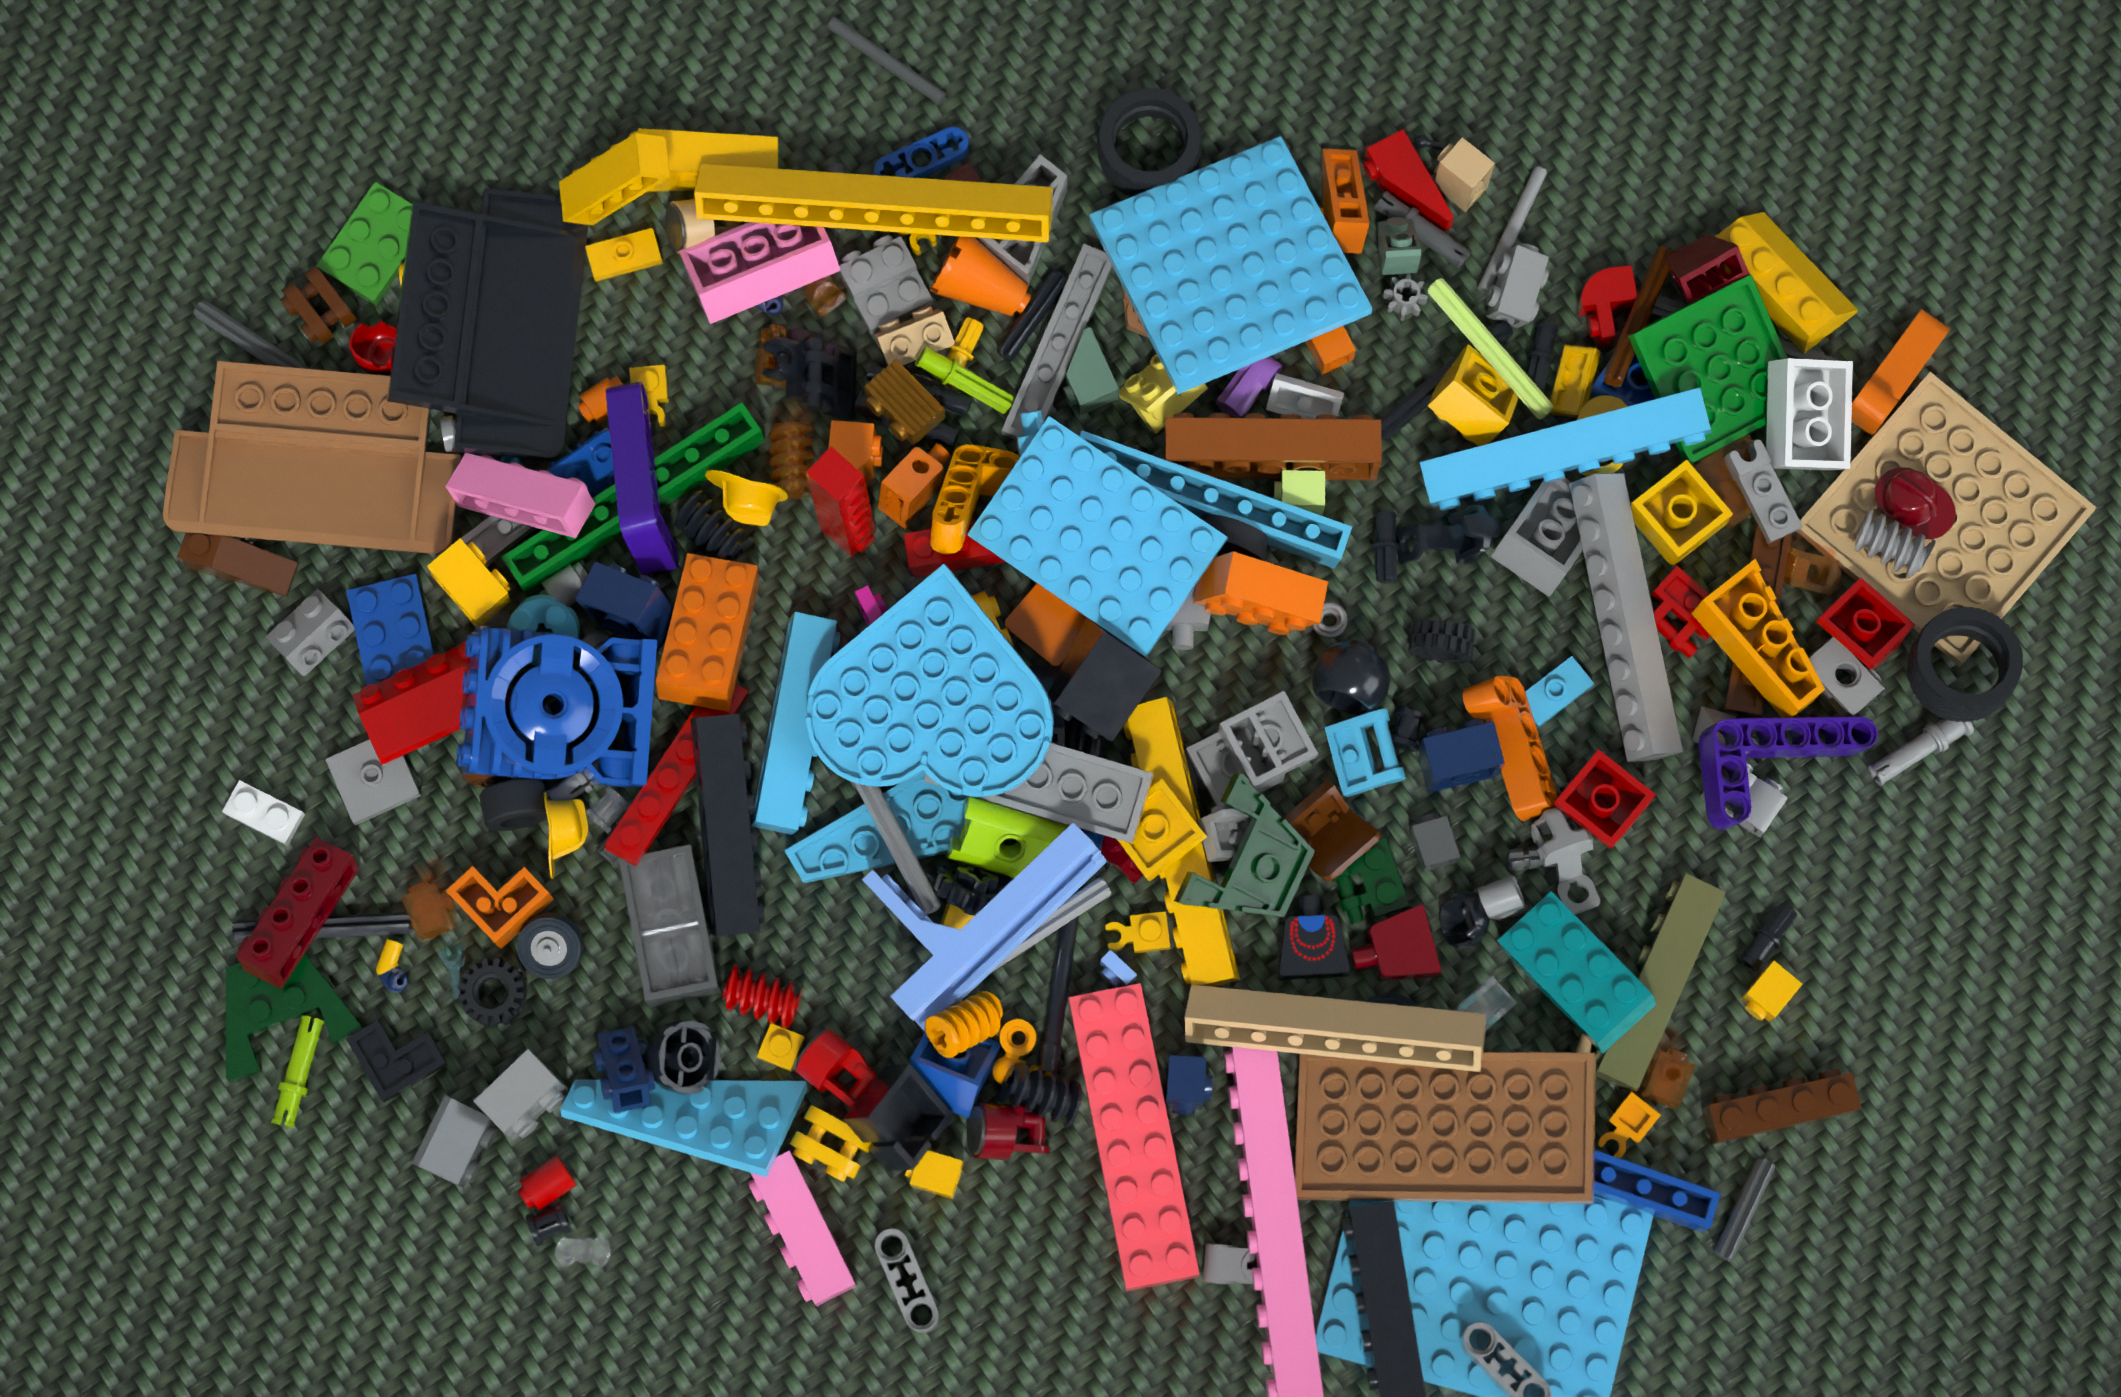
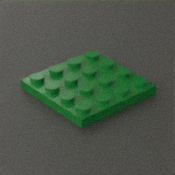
(1723, 350)

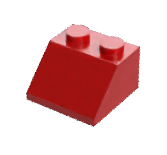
(1866, 624)
(1605, 799)

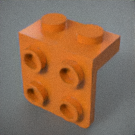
(1045, 625)

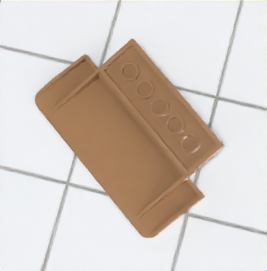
(311, 464)

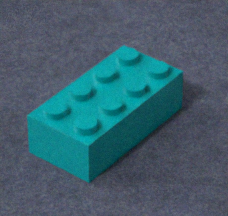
(1577, 972)

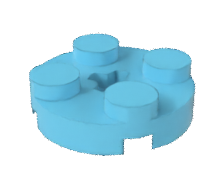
(544, 610)

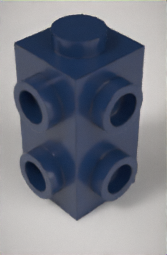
(625, 1077)

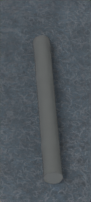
(886, 60)

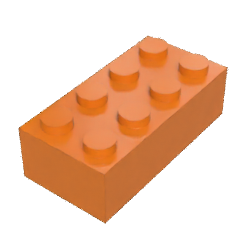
(707, 632)

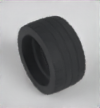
(1141, 104)
(1982, 627)

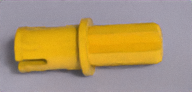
(965, 342)

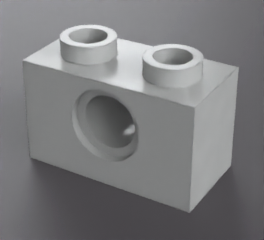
(1842, 698)

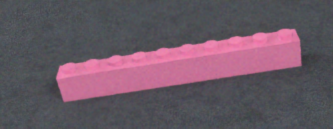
(1275, 1223)

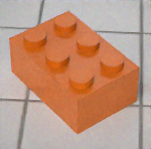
(1261, 593)

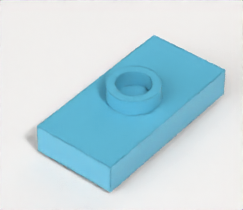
(1557, 690)

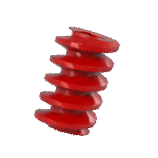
(761, 997)

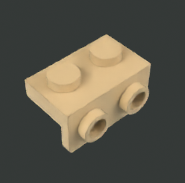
(906, 339)

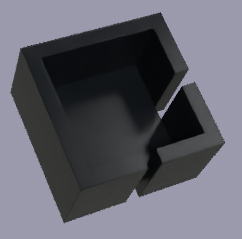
(898, 1109)

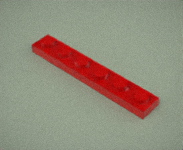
(663, 790)

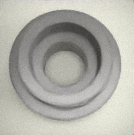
(1336, 611)

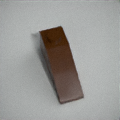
(238, 562)

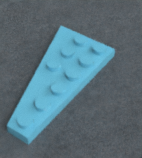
(854, 844)
(724, 1123)

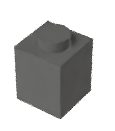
(1434, 842)

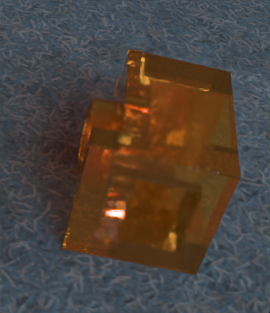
(1826, 571)

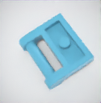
(1354, 757)

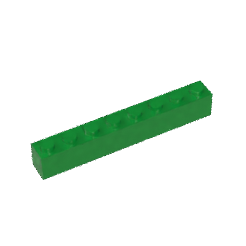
(676, 473)

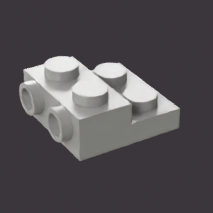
(884, 282)

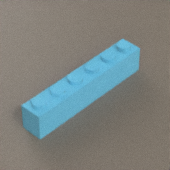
(788, 747)

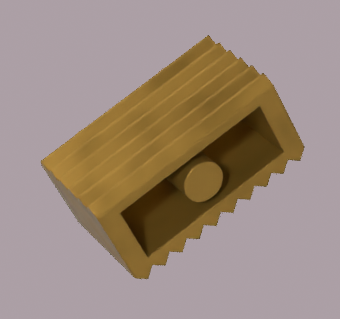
(903, 403)

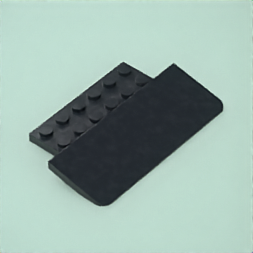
(491, 321)

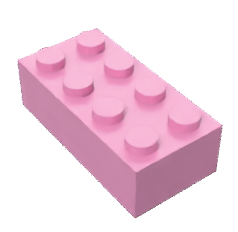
(756, 265)

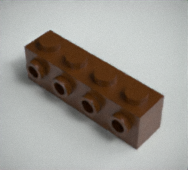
(1781, 1108)

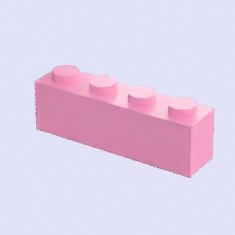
(521, 494)
(803, 1230)

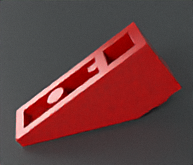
(1402, 173)

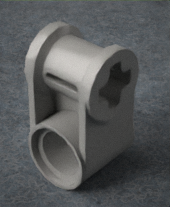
(1503, 899)
(1227, 1264)

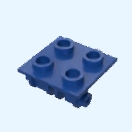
(589, 463)

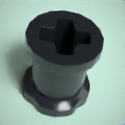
(1407, 729)
(541, 1233)

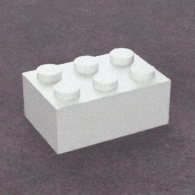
(1809, 414)

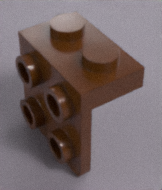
(1332, 831)

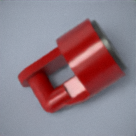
(827, 1059)

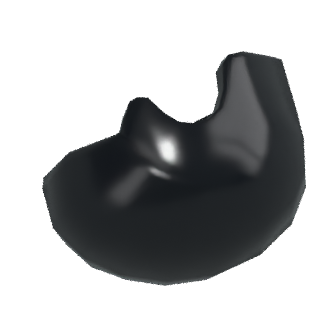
(1463, 919)

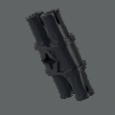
(947, 397)

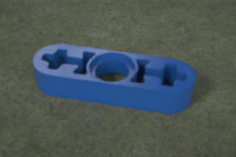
(940, 138)

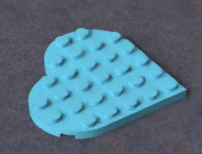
(931, 694)

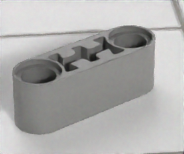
(894, 1277)
(1492, 1366)

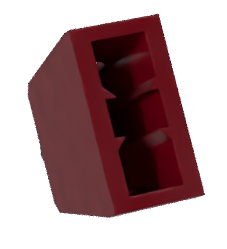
(1706, 267)
(1400, 948)

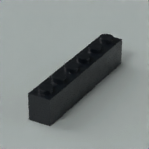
(726, 824)
(1384, 1301)

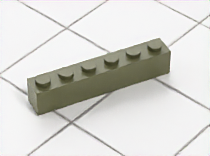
(1664, 973)

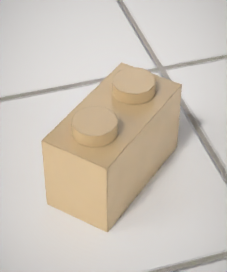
(1463, 173)

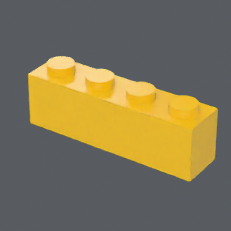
(614, 178)

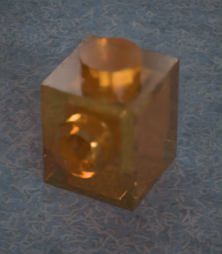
(429, 910)
(1668, 1078)

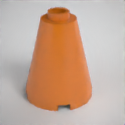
(980, 279)

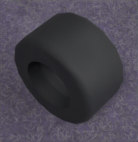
(513, 804)

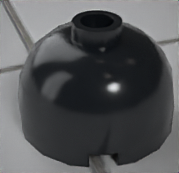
(683, 1057)

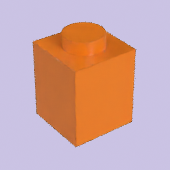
(1332, 349)

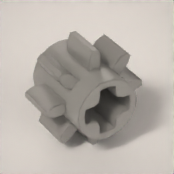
(1395, 295)

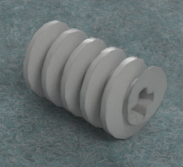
(1892, 544)

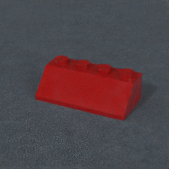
(415, 704)

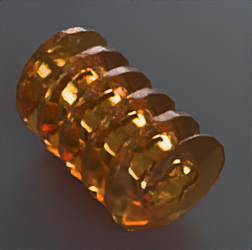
(790, 456)

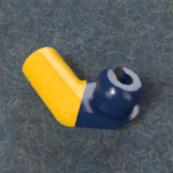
(388, 968)

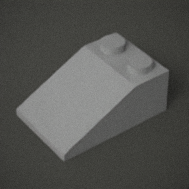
(1543, 538)

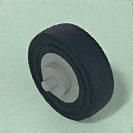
(550, 945)

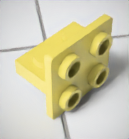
(1155, 396)

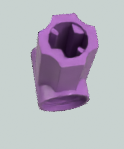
(1247, 386)

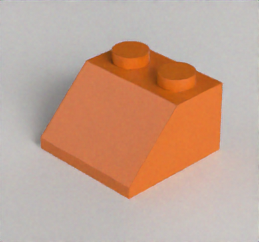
(858, 445)

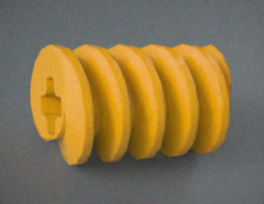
(964, 1024)

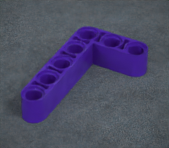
(636, 480)
(1771, 745)

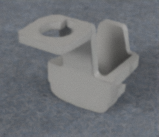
(1565, 851)

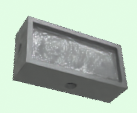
(670, 926)

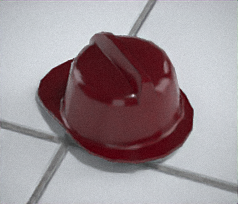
(1915, 502)

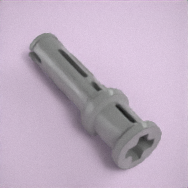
(1934, 738)

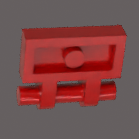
(1681, 597)

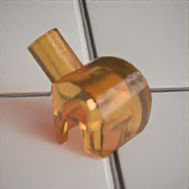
(823, 296)

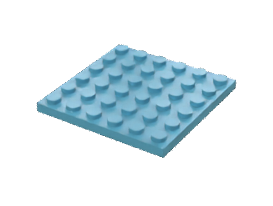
(1230, 265)

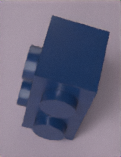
(1187, 1084)

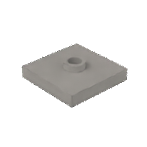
(369, 786)

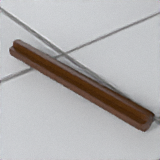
(1638, 316)

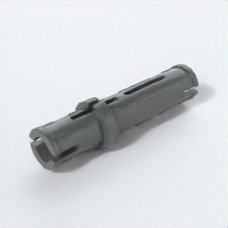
(1426, 231)

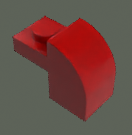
(1606, 293)

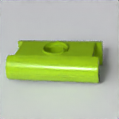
(992, 823)

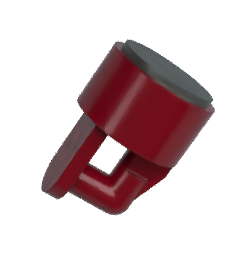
(994, 1130)

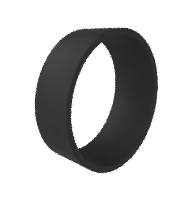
(1241, 536)

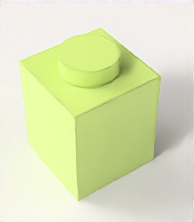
(1302, 489)

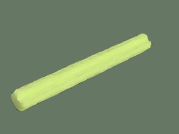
(1490, 348)

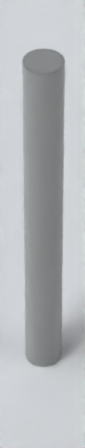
(1513, 226)

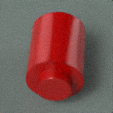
(546, 1183)

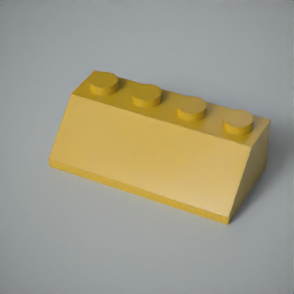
(1790, 285)

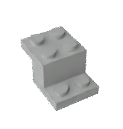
(1256, 743)

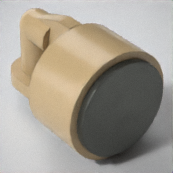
(686, 230)

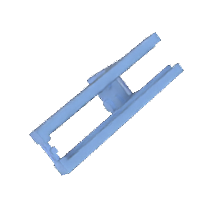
(970, 954)

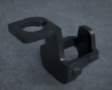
(1467, 536)

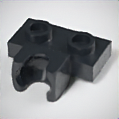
(789, 361)

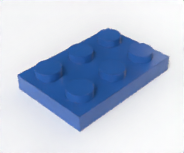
(390, 627)

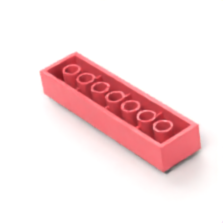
(1133, 1137)

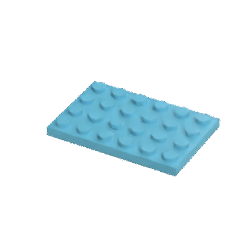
(1097, 536)

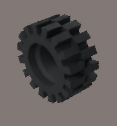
(1441, 641)
(481, 973)

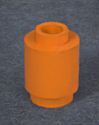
(594, 400)

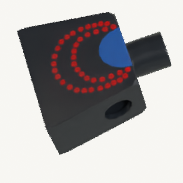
(1312, 944)

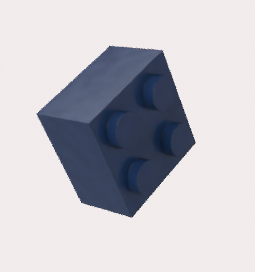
(625, 603)
(1460, 756)

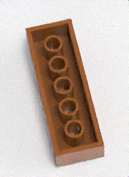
(1264, 447)

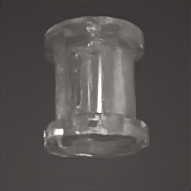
(607, 810)

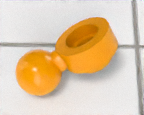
(1013, 1051)

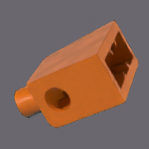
(912, 484)

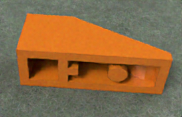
(1344, 199)

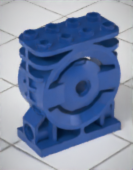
(496, 750)

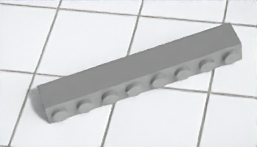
(1625, 617)

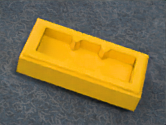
(623, 254)
(1574, 380)

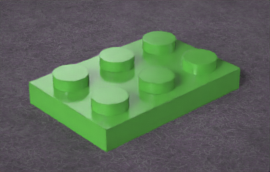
(370, 245)

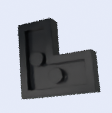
(392, 1069)

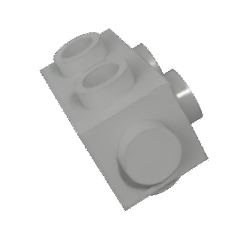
(1519, 279)

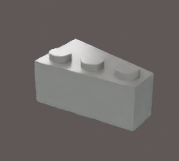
(1024, 256)

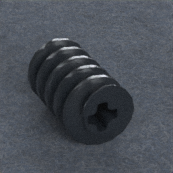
(710, 531)
(1044, 1090)

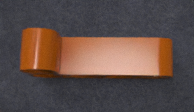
(1897, 371)
(1525, 766)

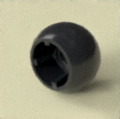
(1351, 677)

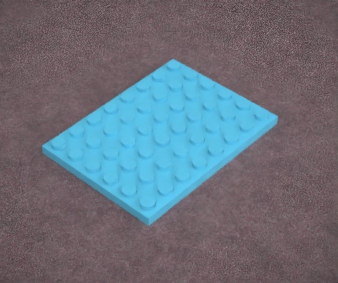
(1538, 1273)

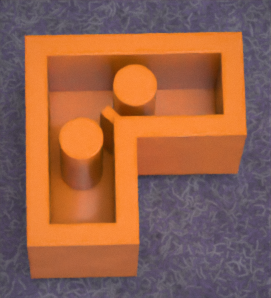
(503, 911)

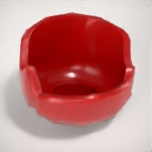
(373, 347)

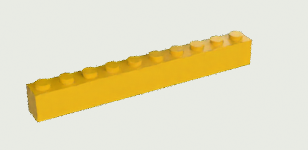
(874, 202)

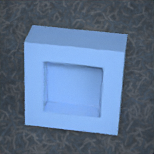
(1116, 971)

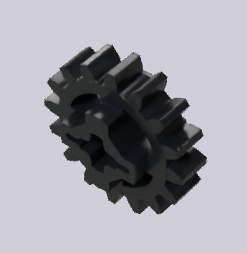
(967, 887)

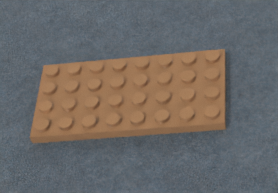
(1447, 1134)

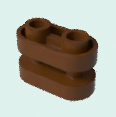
(297, 302)

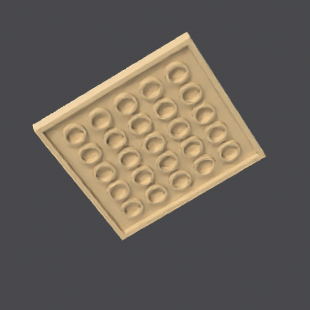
(2006, 522)

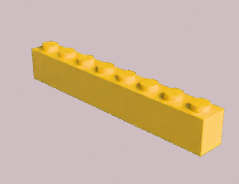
(1199, 929)

